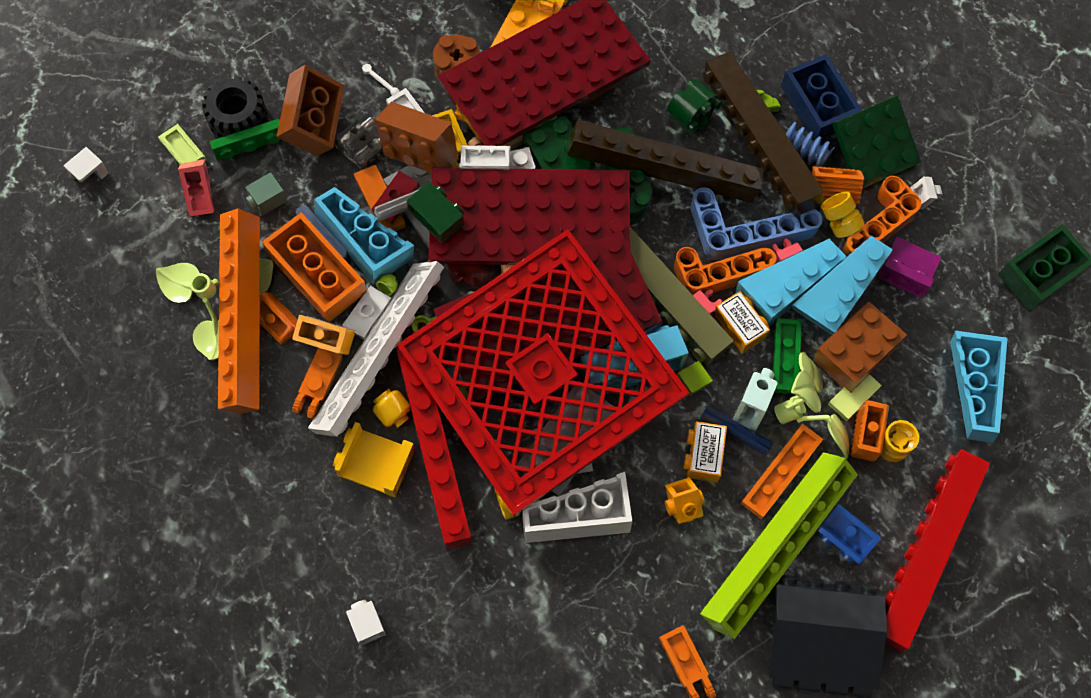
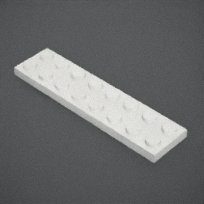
(375, 349)

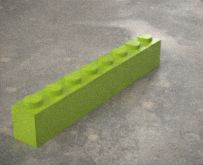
(778, 545)

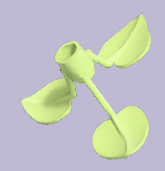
(178, 286)
(804, 387)

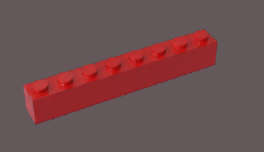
(436, 459)
(932, 547)

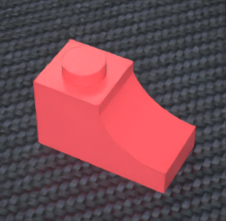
(196, 187)

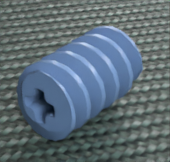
(808, 147)

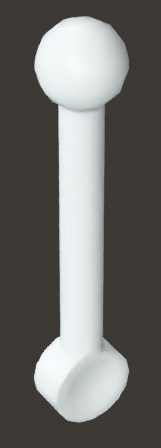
(367, 69)

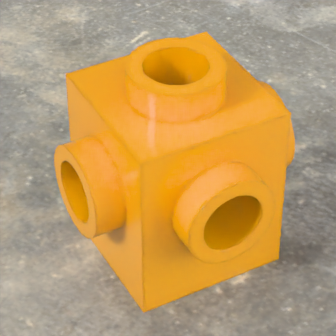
(684, 500)

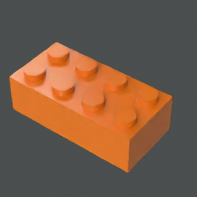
(314, 267)

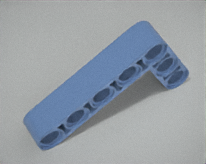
(749, 231)

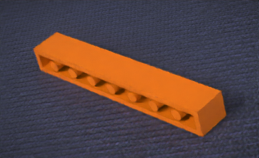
(239, 312)

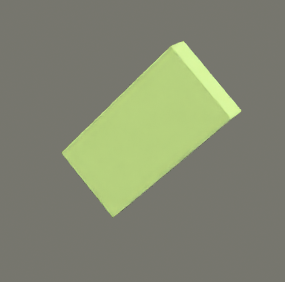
(180, 145)
(848, 403)

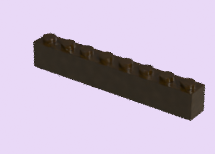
(763, 134)
(664, 161)

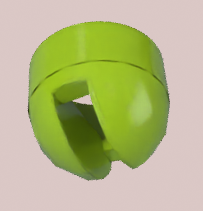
(387, 284)

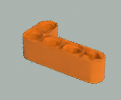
(894, 211)
(725, 268)

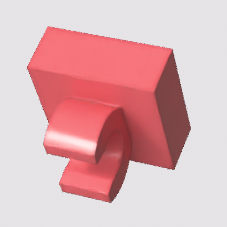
(790, 250)
(703, 300)

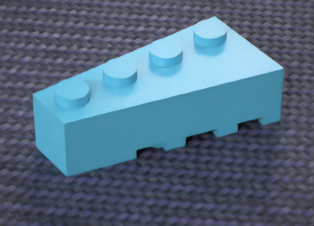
(367, 241)
(785, 282)
(839, 291)
(980, 380)

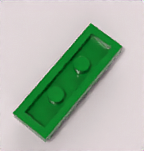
(245, 140)
(786, 353)

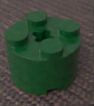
(693, 106)
(639, 195)

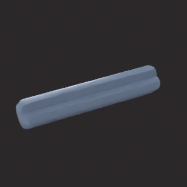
(323, 230)

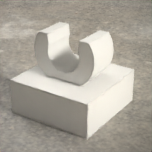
(926, 191)

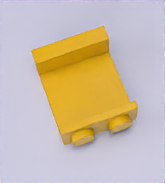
(373, 460)

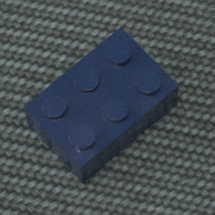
(819, 95)

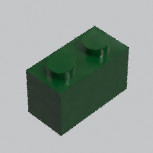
(436, 212)

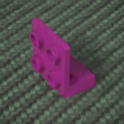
(909, 268)

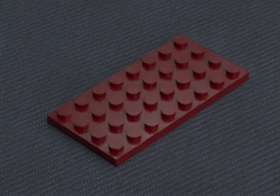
(543, 71)
(524, 209)
(620, 270)

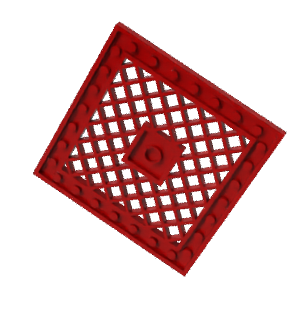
(542, 371)

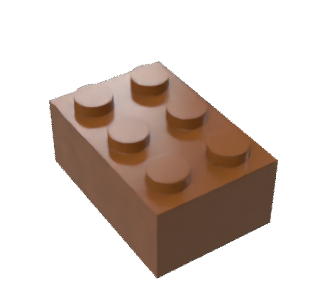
(310, 110)
(416, 138)
(859, 347)

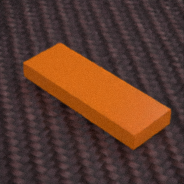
(372, 187)

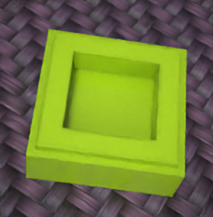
(694, 378)

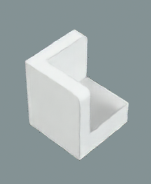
(84, 165)

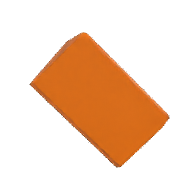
(276, 318)

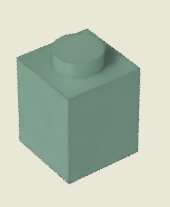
(265, 194)

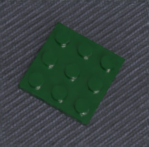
(877, 141)

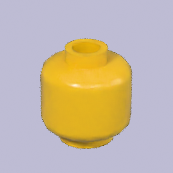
(391, 408)

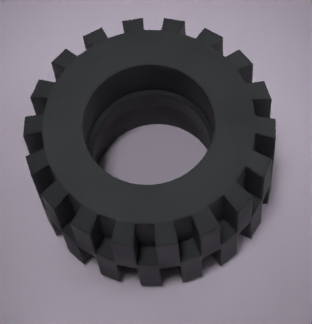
(231, 93)

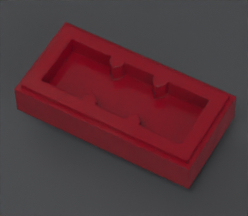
(398, 187)

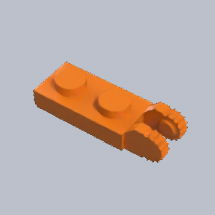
(317, 381)
(686, 661)

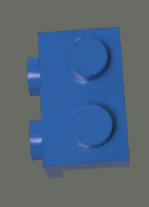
(848, 534)

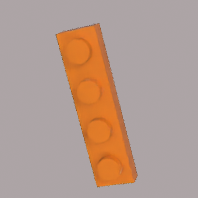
(781, 471)

